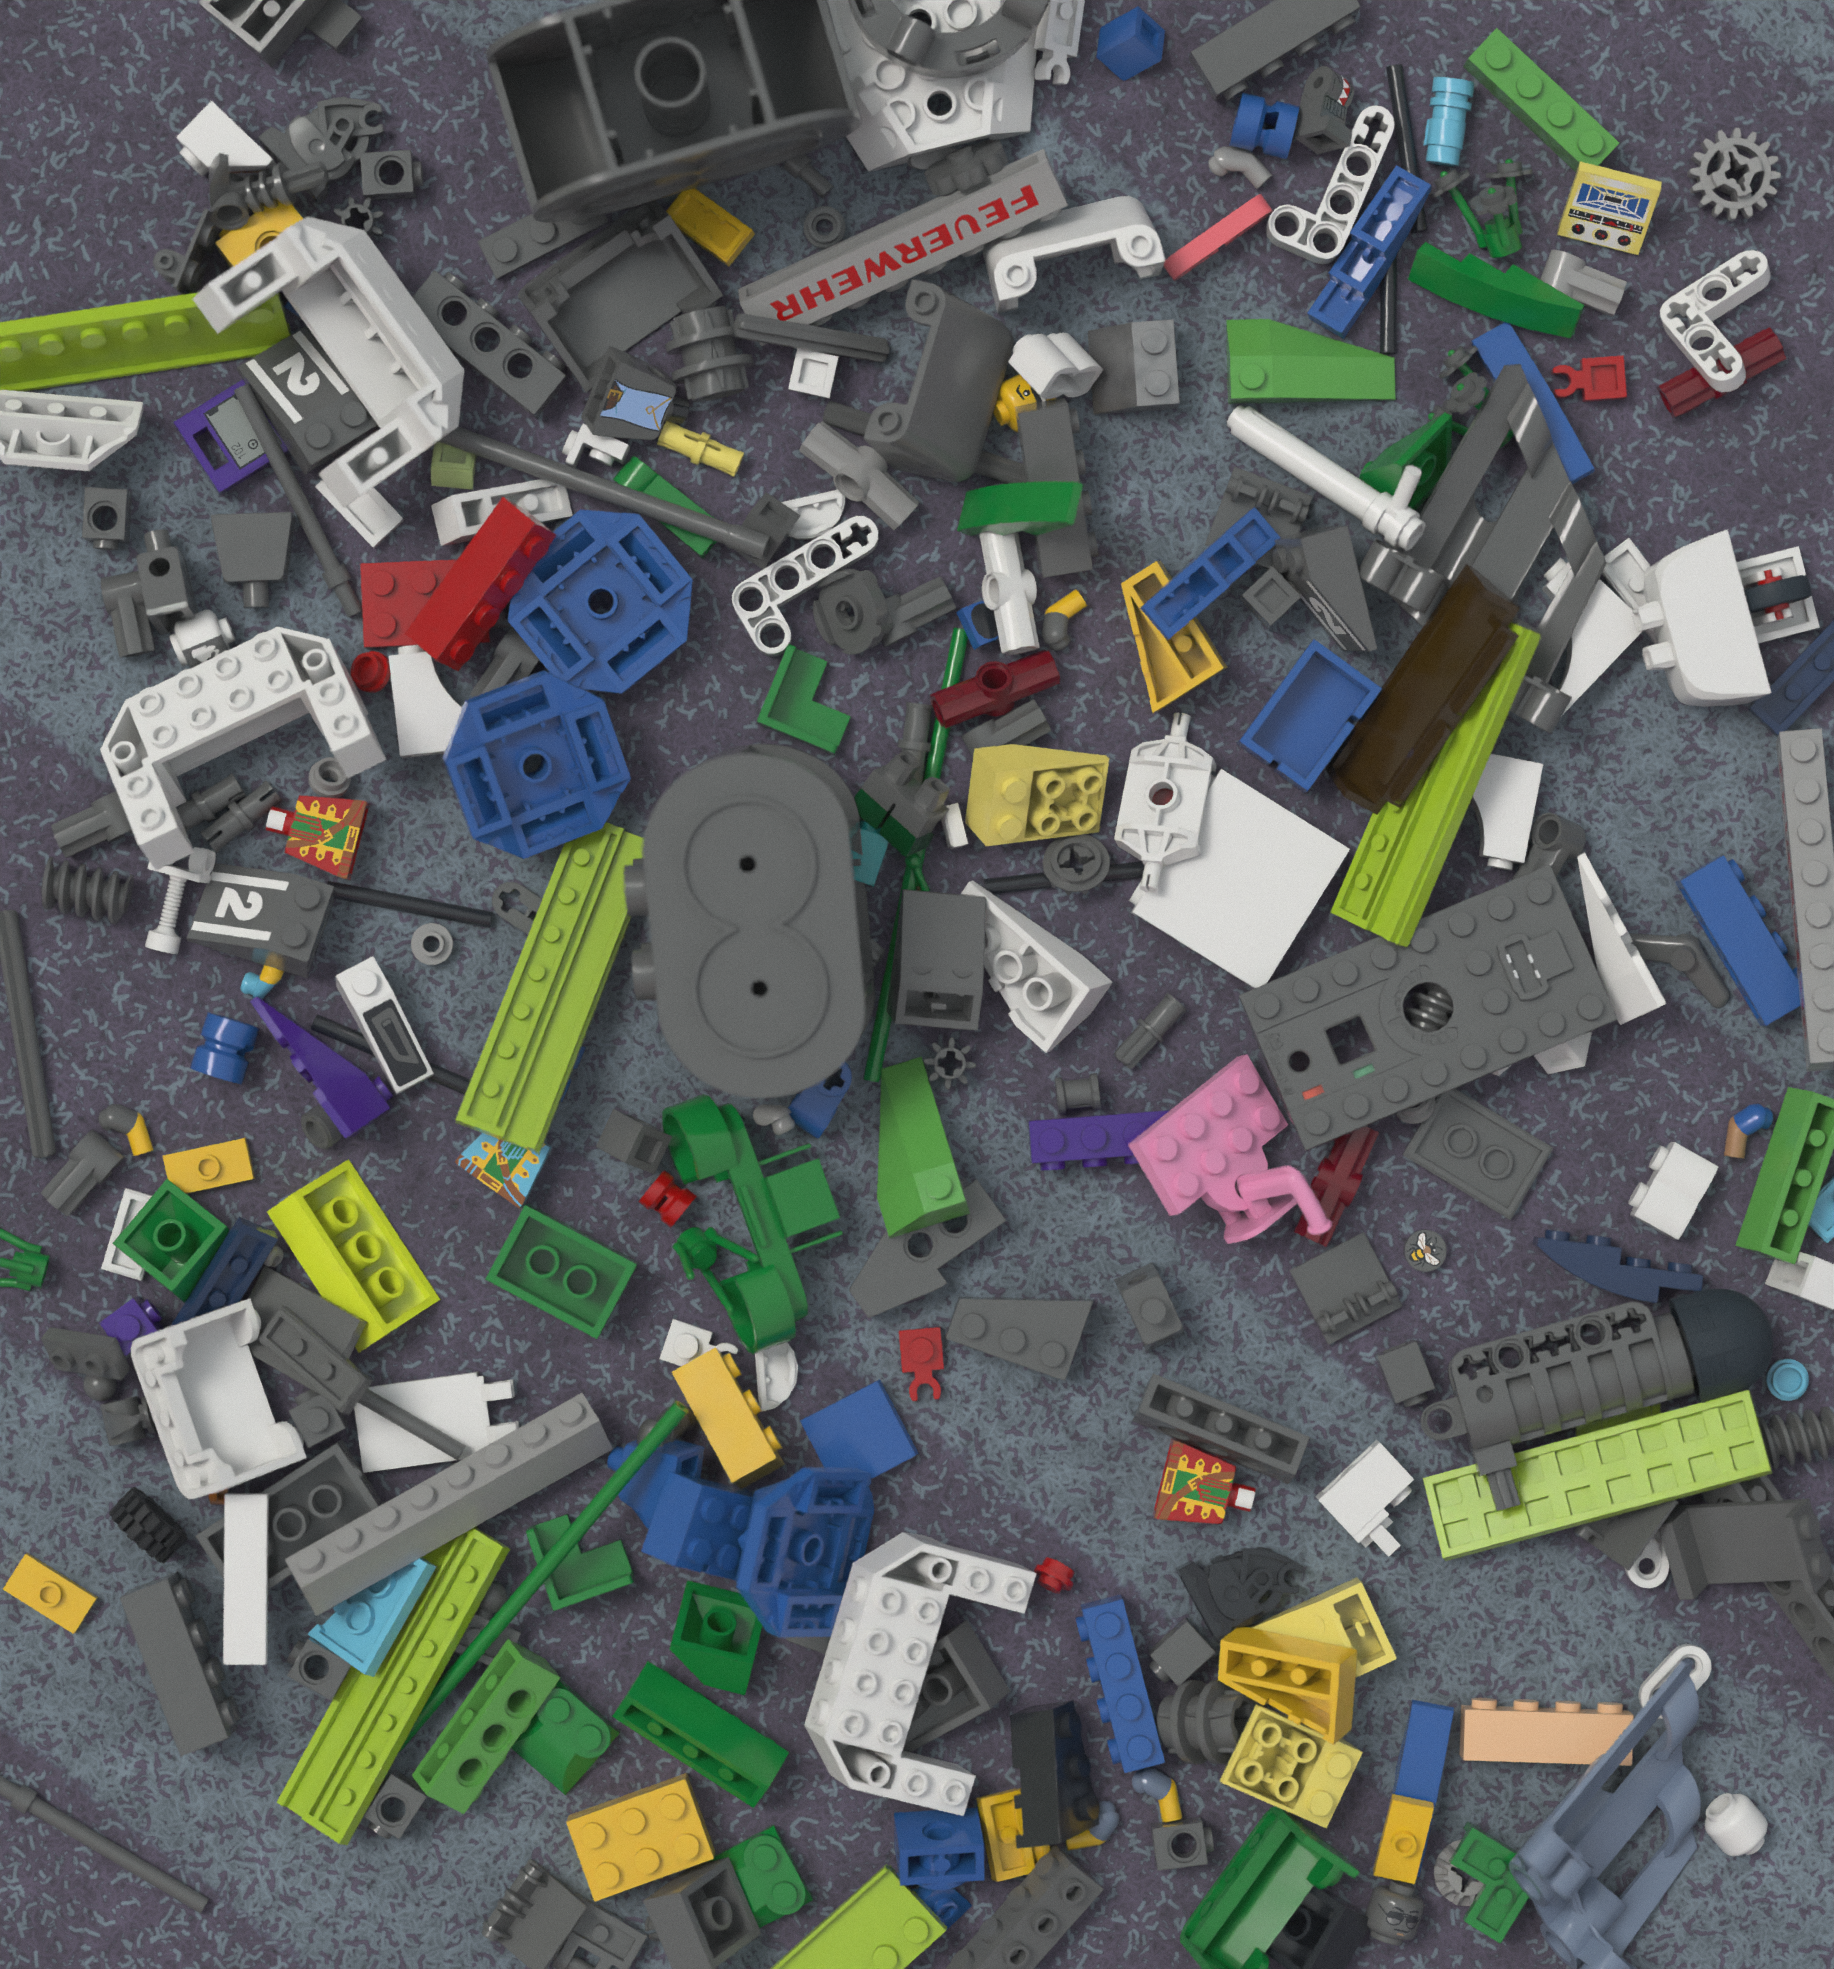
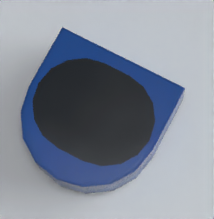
(978, 624)

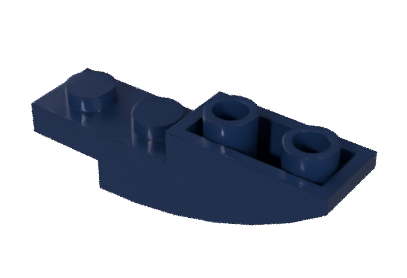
(1600, 1266)

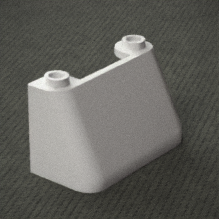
(1112, 221)
(212, 1402)

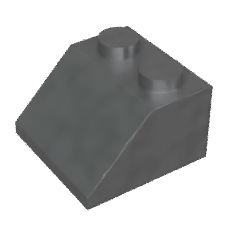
(1136, 367)

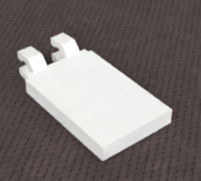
(448, 1403)

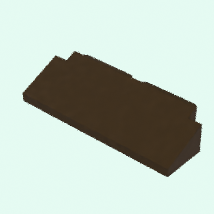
(1426, 694)

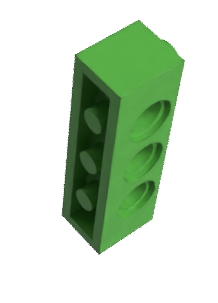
(466, 1734)

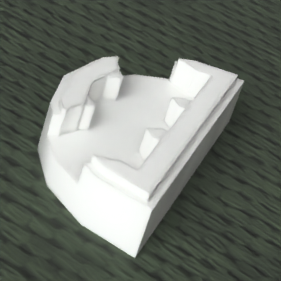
(817, 512)
(775, 1375)

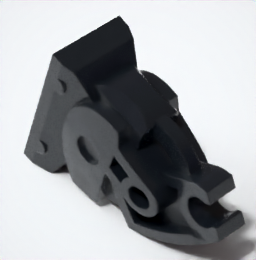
(1231, 1585)

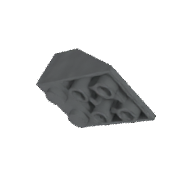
(938, 960)

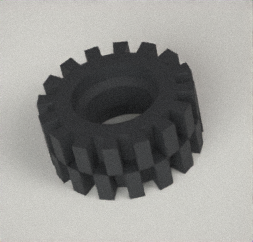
(148, 1525)

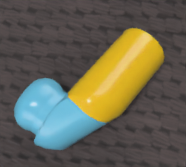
(261, 985)

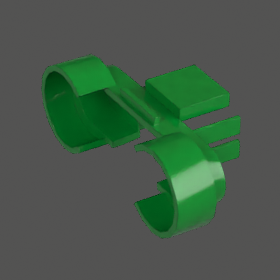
(770, 1294)

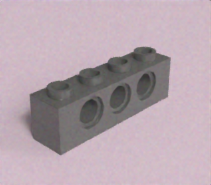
(531, 392)
(1221, 1428)

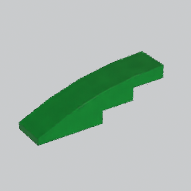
(1507, 296)
(1020, 507)

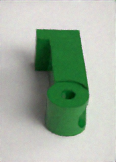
(642, 478)

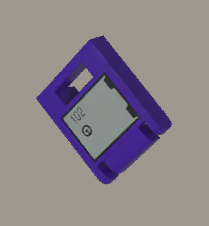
(233, 435)

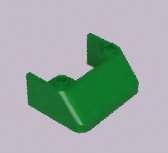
(1260, 1892)

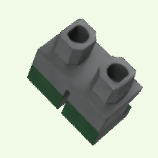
(902, 804)

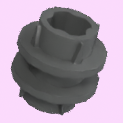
(708, 354)
(1203, 1721)

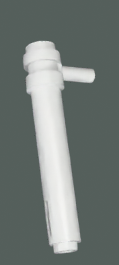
(1377, 511)

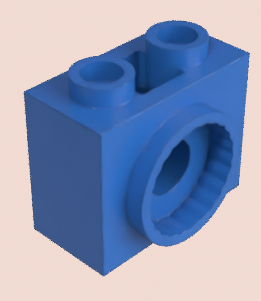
(938, 1848)

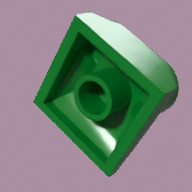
(565, 1737)
(767, 1876)

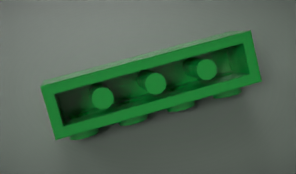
(700, 1734)

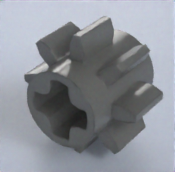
(353, 208)
(959, 1055)

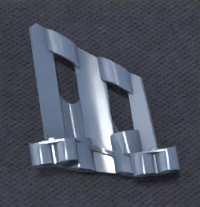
(1590, 1826)

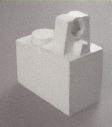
(1363, 1492)

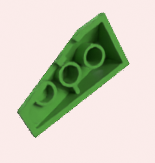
(1294, 365)
(915, 1162)

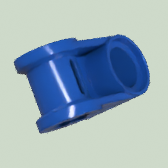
(816, 1105)

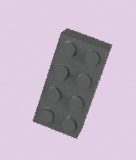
(305, 1509)
(180, 1662)

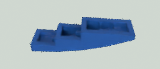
(1370, 252)
(1503, 347)
(1210, 573)
(1423, 1754)

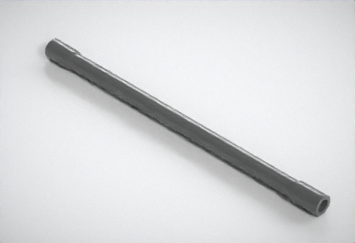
(732, 535)

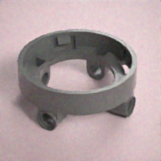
(932, 53)

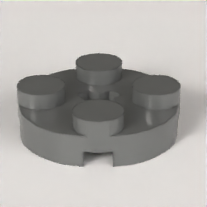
(869, 605)

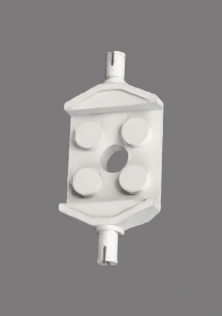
(1168, 831)

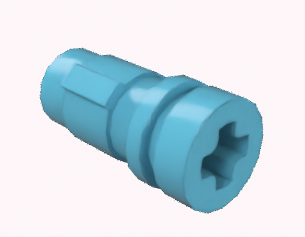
(1447, 126)

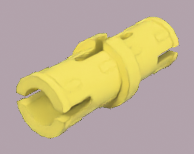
(700, 448)

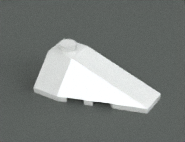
(1617, 959)
(1036, 973)

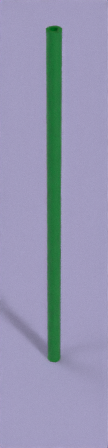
(933, 769)
(549, 1563)

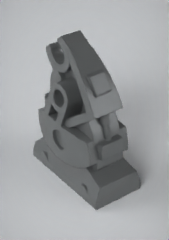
(325, 137)

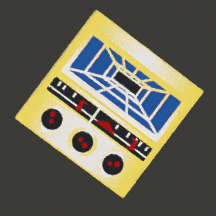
(1609, 208)

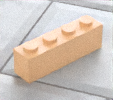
(1540, 1734)

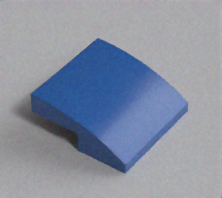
(860, 1432)

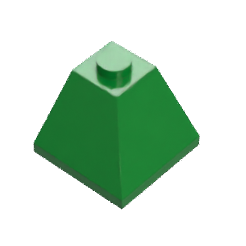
(1425, 448)
(173, 1239)
(716, 1636)

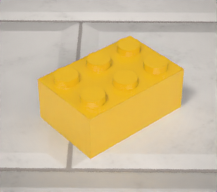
(640, 1837)

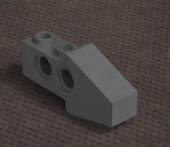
(897, 1276)

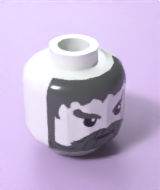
(201, 638)

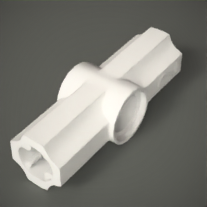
(1009, 592)

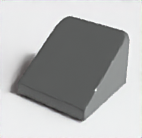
(336, 24)

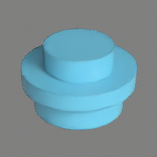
(1787, 1379)

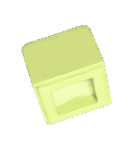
(452, 467)

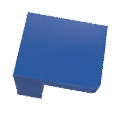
(1130, 43)

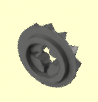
(1087, 851)

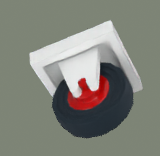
(1778, 594)

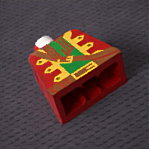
(322, 831)
(1198, 1487)

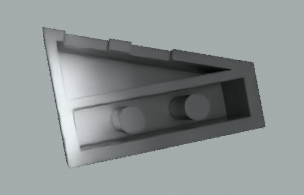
(264, 25)
(1022, 1330)

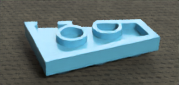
(371, 1619)

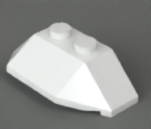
(64, 429)

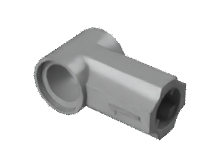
(1583, 283)

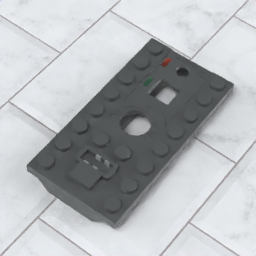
(1515, 991)

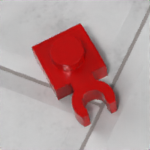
(1599, 379)
(921, 1354)

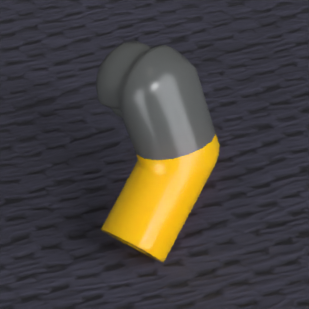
(1057, 618)
(129, 1123)

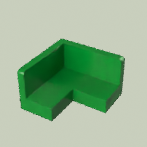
(790, 704)
(580, 1573)
(1500, 1896)

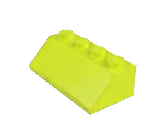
(353, 1252)

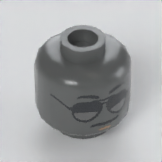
(1394, 1912)

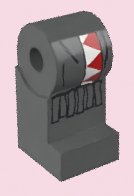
(1324, 111)

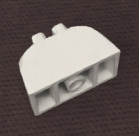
(1702, 626)

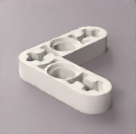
(1702, 313)

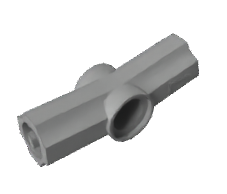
(859, 474)

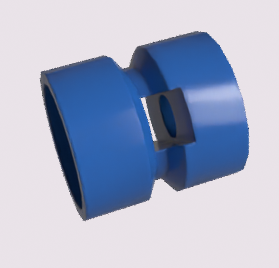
(1249, 122)
(224, 1048)

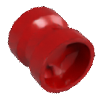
(670, 1208)

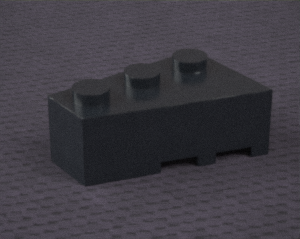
(1053, 1775)

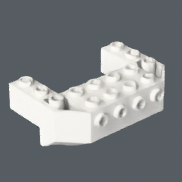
(368, 332)
(219, 709)
(881, 1661)

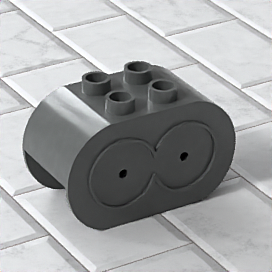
(666, 97)
(755, 921)

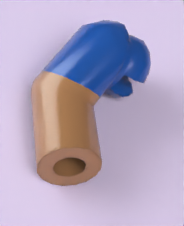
(1743, 1125)

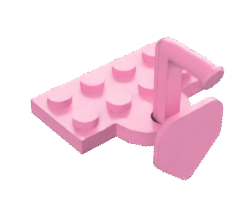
(1215, 1152)

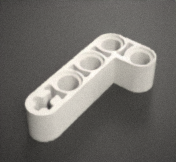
(1341, 183)
(809, 577)

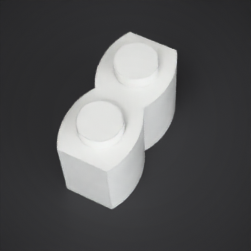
(1055, 365)
(1672, 1190)

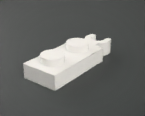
(1058, 39)

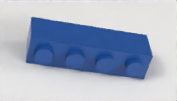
(1742, 939)

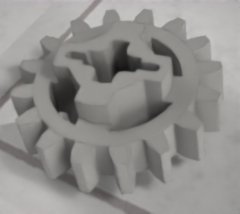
(1740, 193)

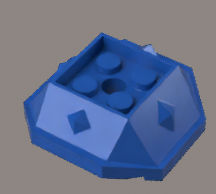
(648, 612)
(577, 775)
(803, 1548)

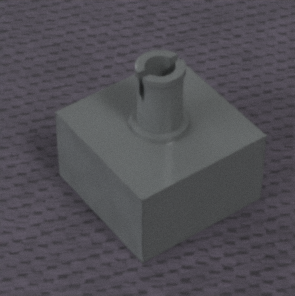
(701, 1916)

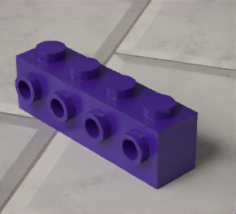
(1087, 1138)

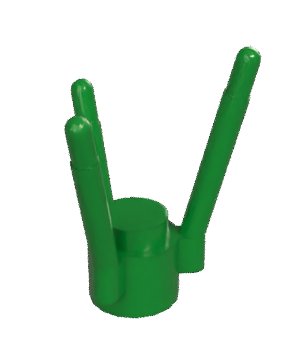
(698, 1251)
(27, 1266)

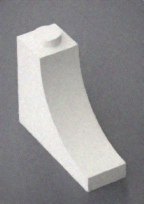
(1599, 636)
(421, 704)
(1506, 808)

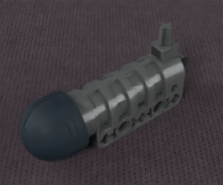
(1703, 1347)

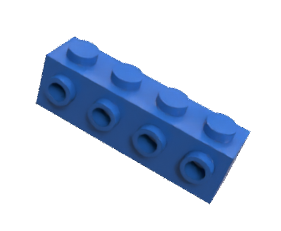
(1122, 1683)

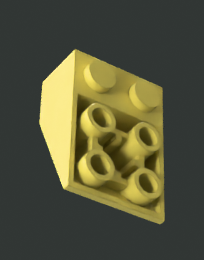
(1034, 793)
(1338, 1618)
(1291, 1766)

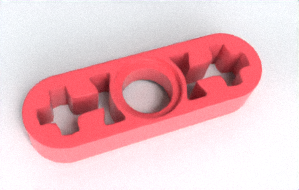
(1221, 233)

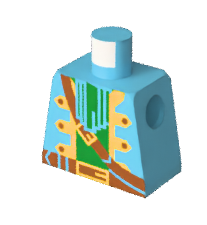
(504, 1167)

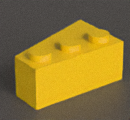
(1174, 664)
(729, 1417)
(1294, 1675)

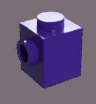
(131, 1322)

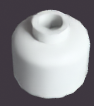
(1735, 1824)

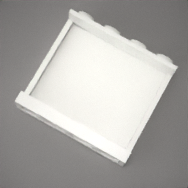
(1248, 885)

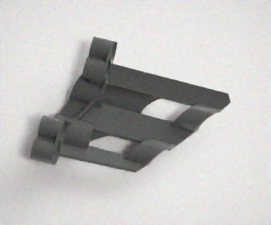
(1503, 548)

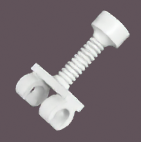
(200, 866)

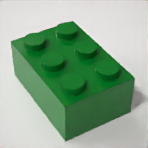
(562, 1271)

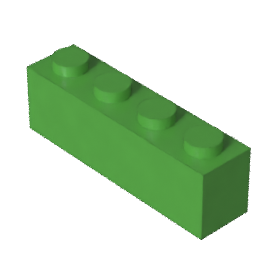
(1539, 102)
(1790, 1177)

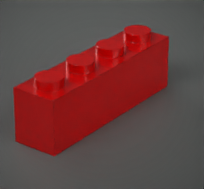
(480, 584)

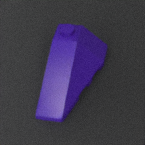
(342, 1086)

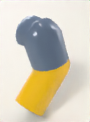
(1161, 1788)
(1098, 1834)

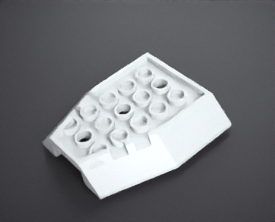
(896, 99)

